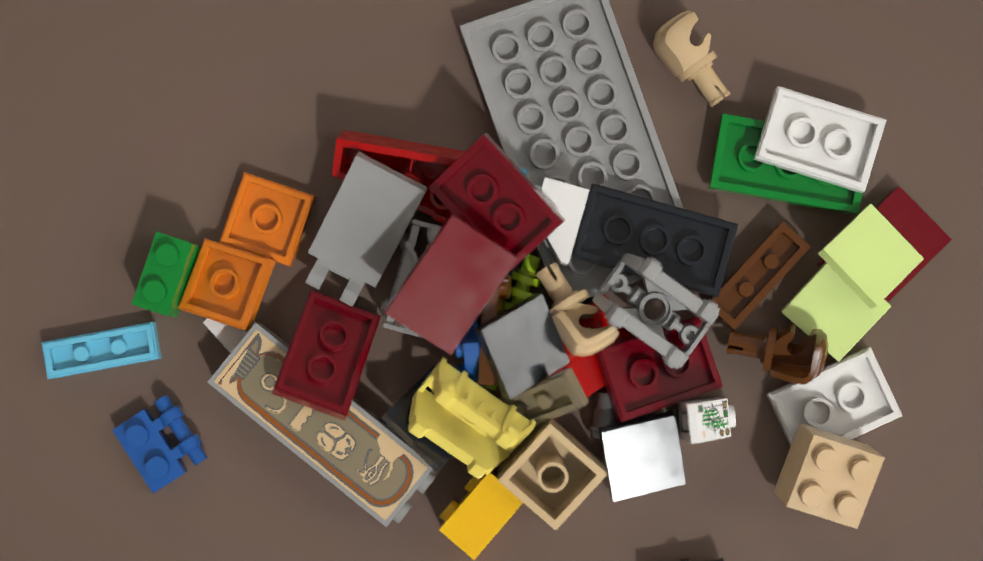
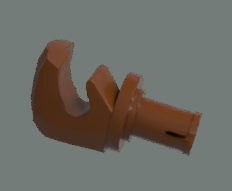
(779, 356)

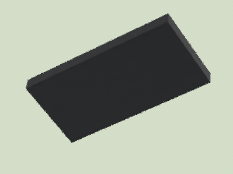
(686, 243)

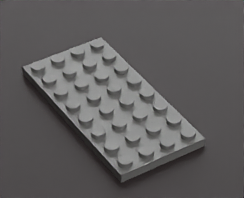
(569, 107)

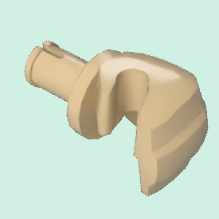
(686, 60)
(567, 312)

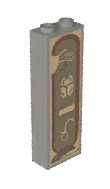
(353, 454)

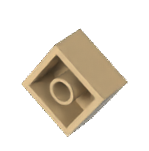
(551, 472)
(828, 475)

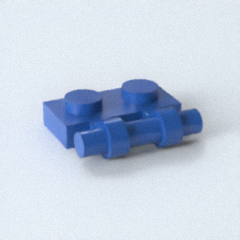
(151, 450)

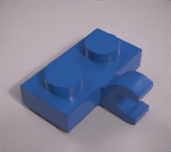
(470, 349)

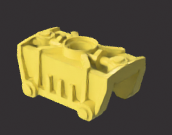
(466, 420)

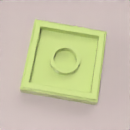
(870, 256)
(834, 308)

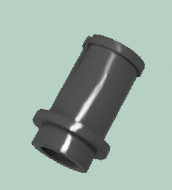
(602, 415)

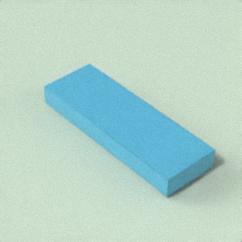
(101, 350)

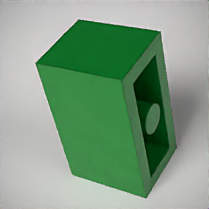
(165, 274)

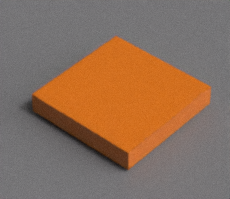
(267, 219)
(226, 285)

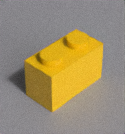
(478, 514)

